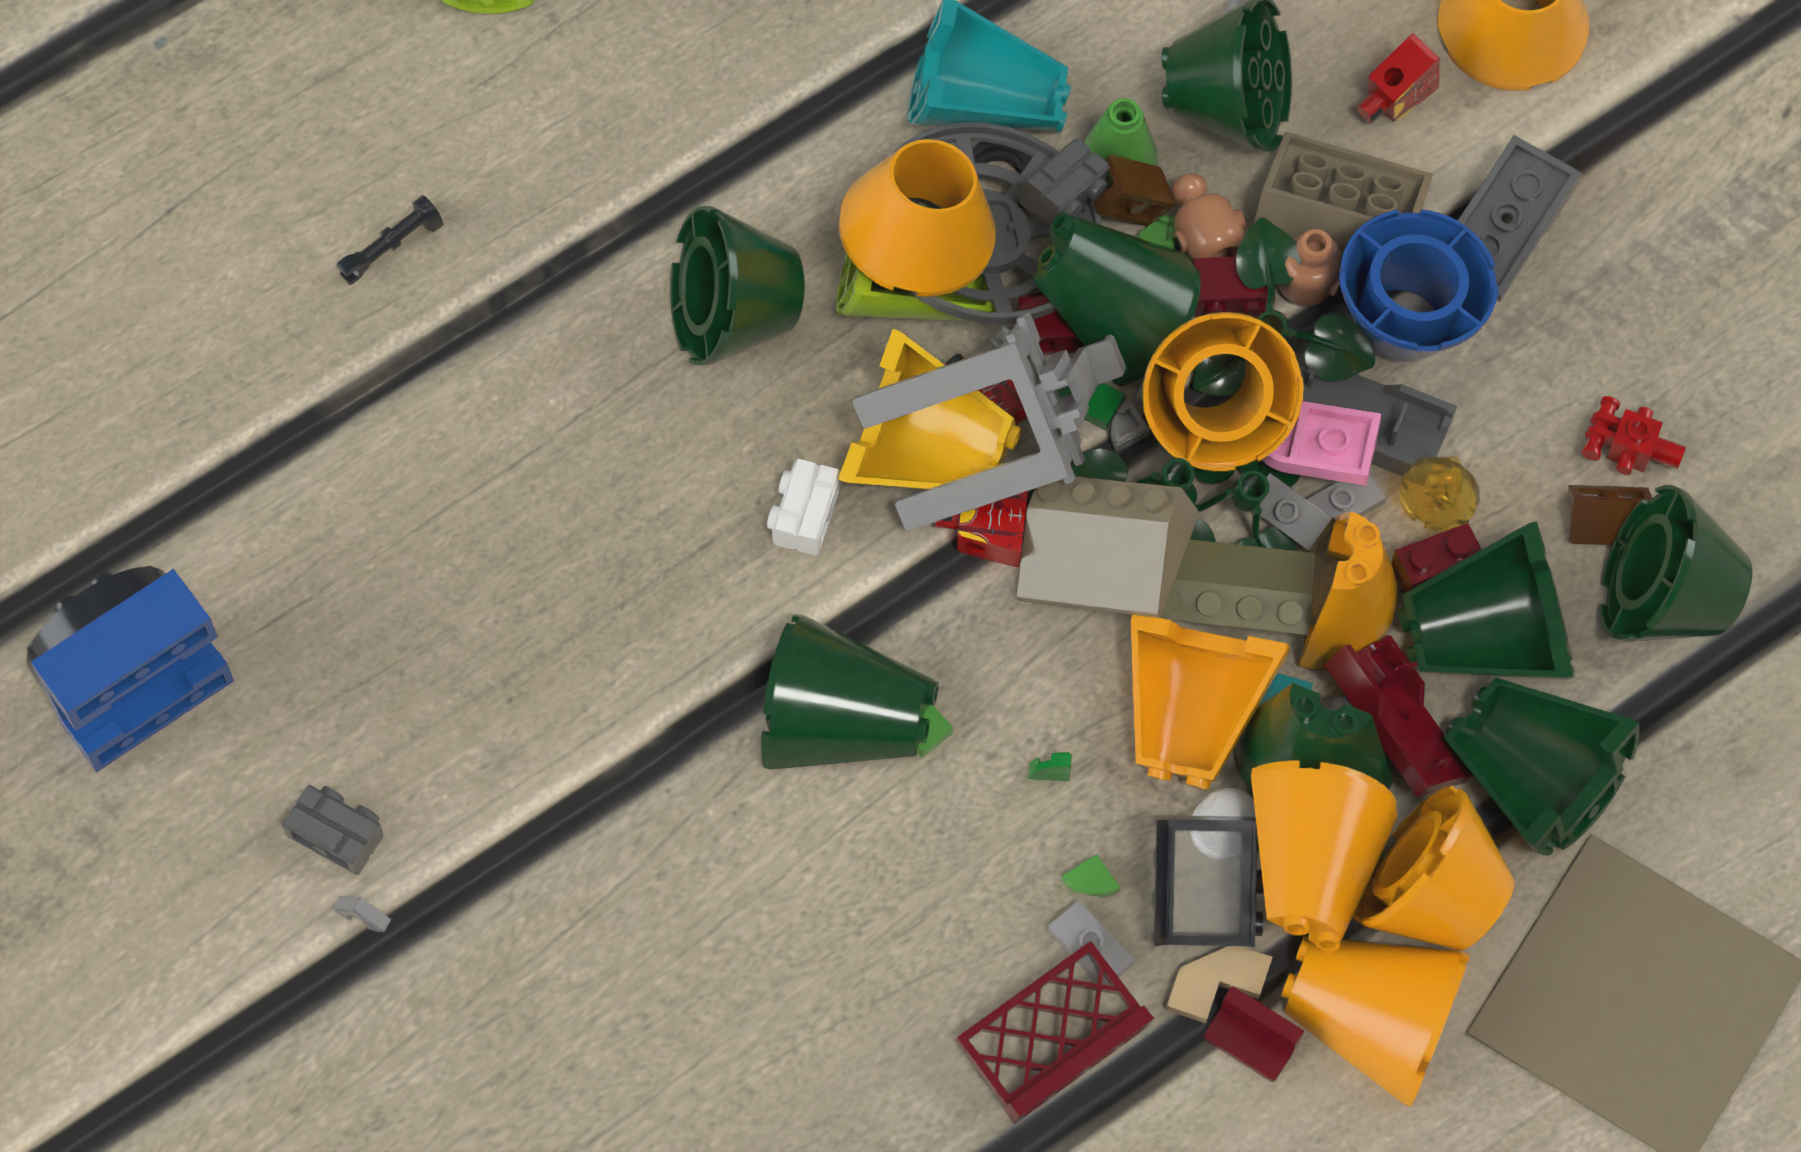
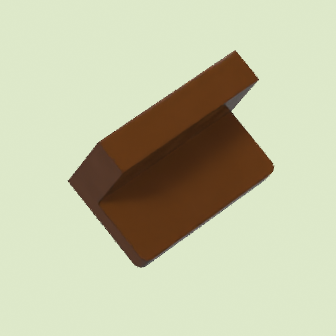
(1138, 192)
(1601, 511)

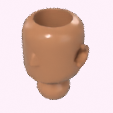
(1205, 222)
(1318, 272)

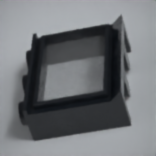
(1206, 881)

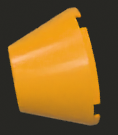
(1513, 45)
(913, 244)
(1249, 422)
(1439, 877)

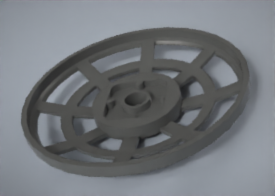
(1010, 221)

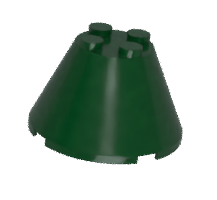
(1233, 75)

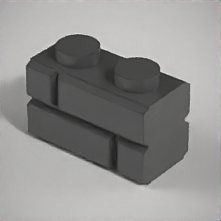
(1065, 183)
(333, 828)

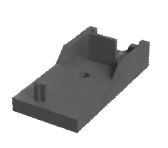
(1528, 189)
(1411, 421)

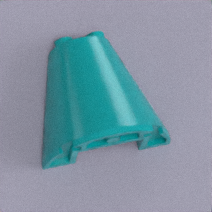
(985, 76)

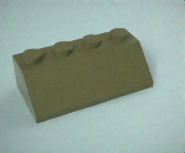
(1243, 587)

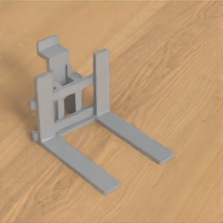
(1040, 400)

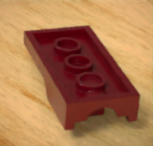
(1392, 691)

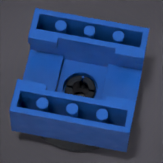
(126, 660)

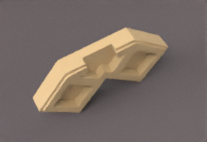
(1199, 980)

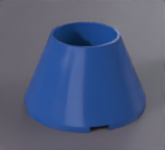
(1425, 257)

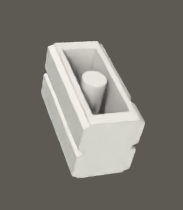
(805, 507)

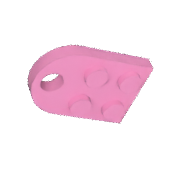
(1329, 444)

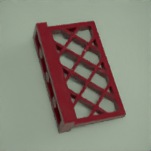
(1076, 1061)

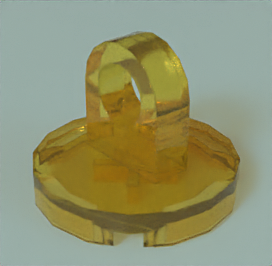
(1439, 493)

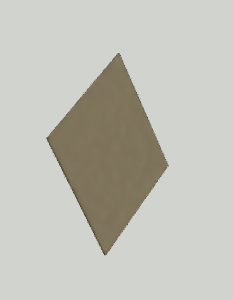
(1638, 1000)

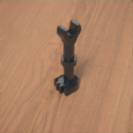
(424, 213)

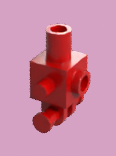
(1629, 438)

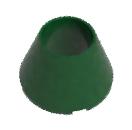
(731, 286)
(1673, 573)

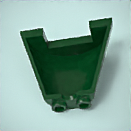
(1117, 287)
(1491, 614)
(840, 701)
(1299, 728)
(1544, 759)

